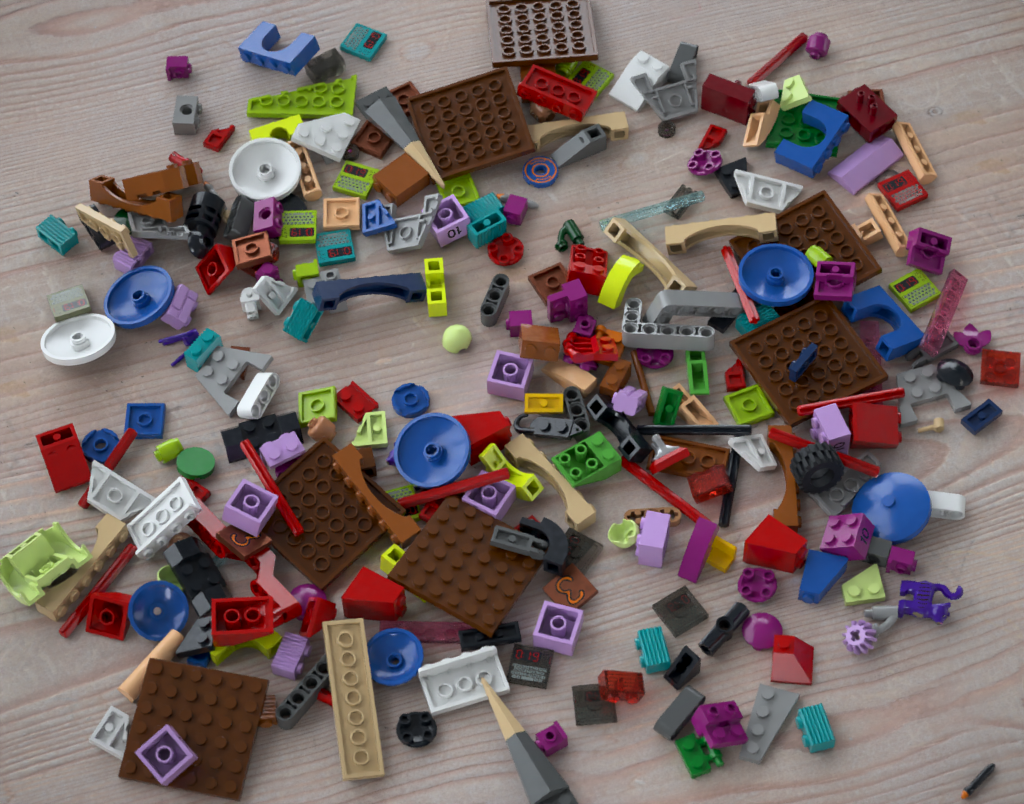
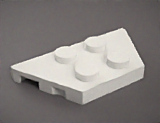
(765, 192)
(115, 494)

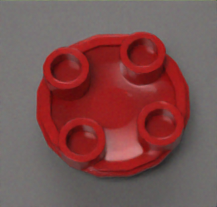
(505, 250)

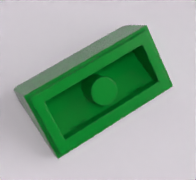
(667, 406)

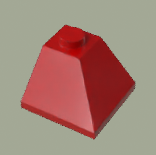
(215, 266)
(316, 612)
(108, 614)
(791, 660)

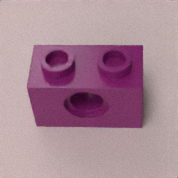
(268, 217)

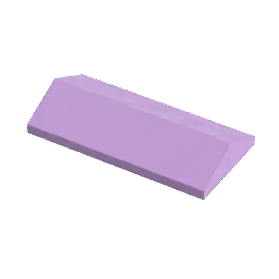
(866, 164)

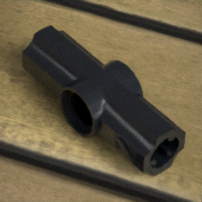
(716, 636)

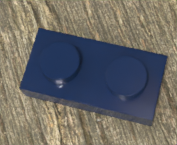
(805, 358)
(981, 417)

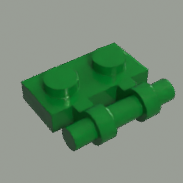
(694, 757)

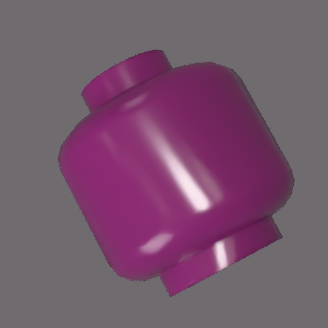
(818, 45)

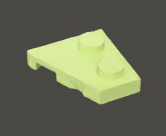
(794, 93)
(372, 431)
(864, 588)

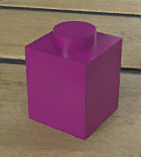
(515, 209)
(515, 320)

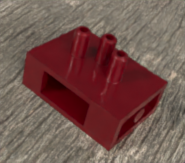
(728, 99)
(867, 113)

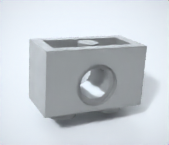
(186, 115)

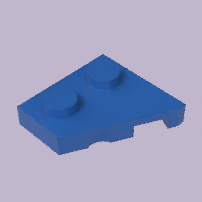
(376, 218)

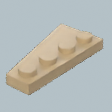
(108, 228)

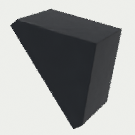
(683, 668)

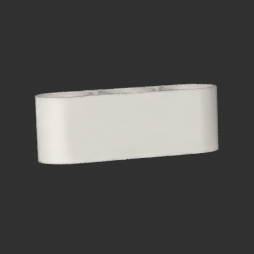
(764, 90)
(258, 395)
(947, 505)

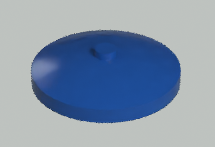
(775, 275)
(139, 297)
(432, 450)
(894, 505)

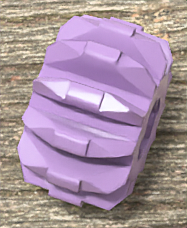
(858, 644)

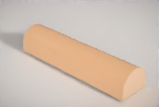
(914, 152)
(308, 181)
(888, 223)
(164, 650)

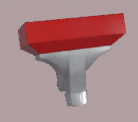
(665, 454)

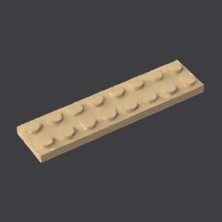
(353, 699)

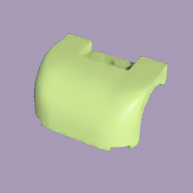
(40, 562)

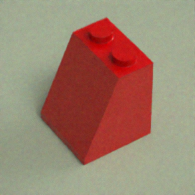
(874, 426)
(485, 429)
(775, 547)
(374, 598)

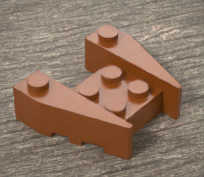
(163, 181)

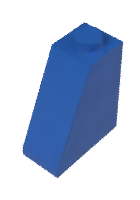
(820, 575)

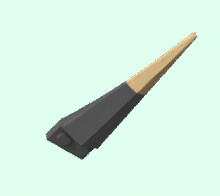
(387, 115)
(535, 771)

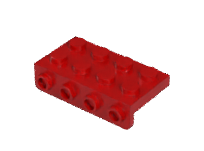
(556, 93)

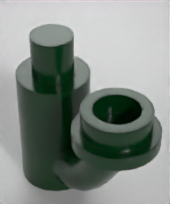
(574, 234)

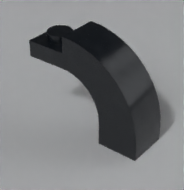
(557, 555)

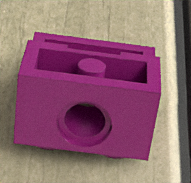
(927, 250)
(835, 281)
(568, 303)
(720, 724)

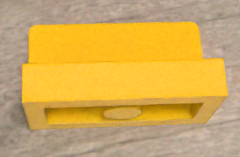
(543, 403)
(722, 554)

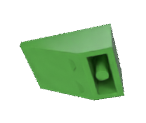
(588, 461)

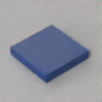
(146, 419)

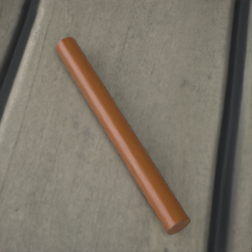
(642, 382)

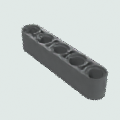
(303, 693)

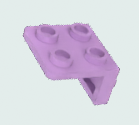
(281, 450)

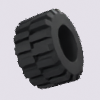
(817, 468)

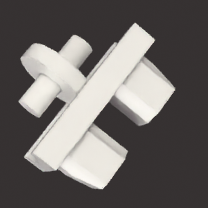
(250, 303)

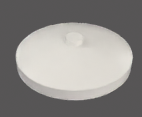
(265, 169)
(78, 339)

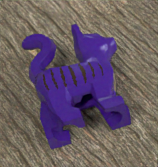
(922, 604)

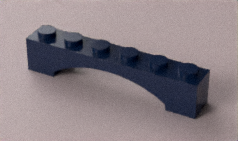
(403, 286)

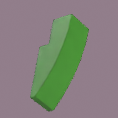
(697, 372)

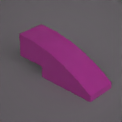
(698, 550)

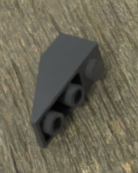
(582, 145)

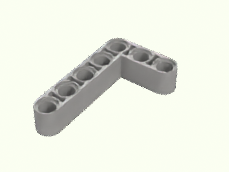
(692, 303)
(662, 336)

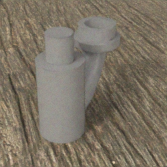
(887, 613)

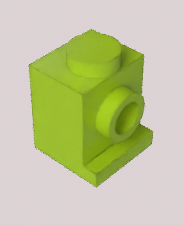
(305, 271)

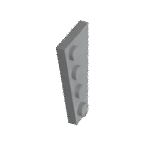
(839, 497)
(767, 717)

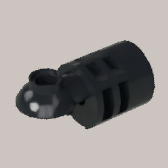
(203, 222)

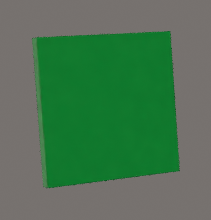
(790, 125)

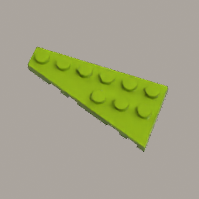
(308, 101)

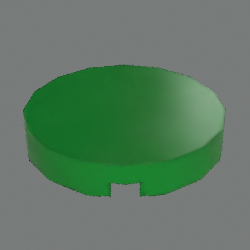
(195, 463)

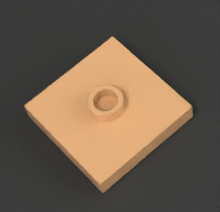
(341, 214)

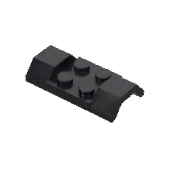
(259, 432)
(196, 574)

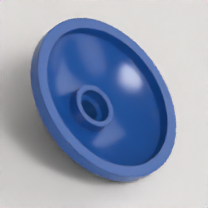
(171, 602)
(390, 646)

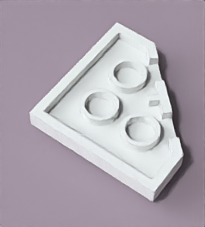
(327, 135)

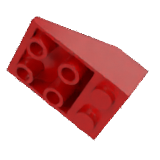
(589, 267)
(64, 457)

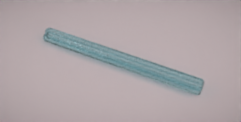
(658, 208)

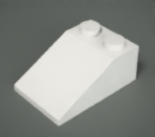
(642, 63)

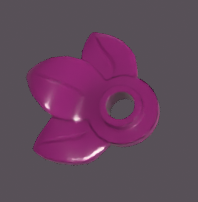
(972, 338)

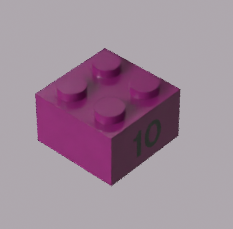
(848, 536)

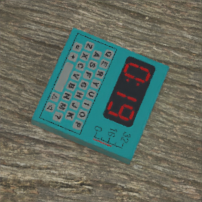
(363, 42)
(334, 247)

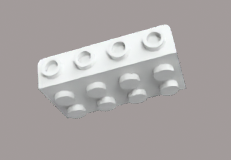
(163, 518)
(458, 680)

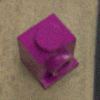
(178, 67)
(270, 270)
(585, 326)
(901, 561)
(553, 745)

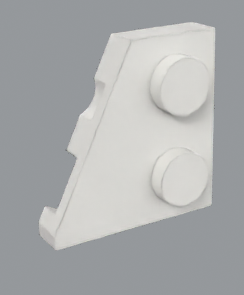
(274, 293)
(754, 451)
(112, 732)

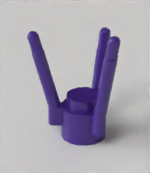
(187, 337)

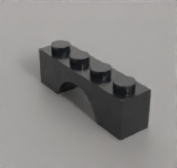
(632, 443)

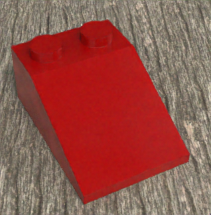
(241, 619)

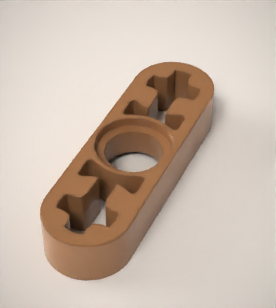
(637, 513)

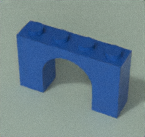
(288, 60)
(811, 159)
(879, 304)

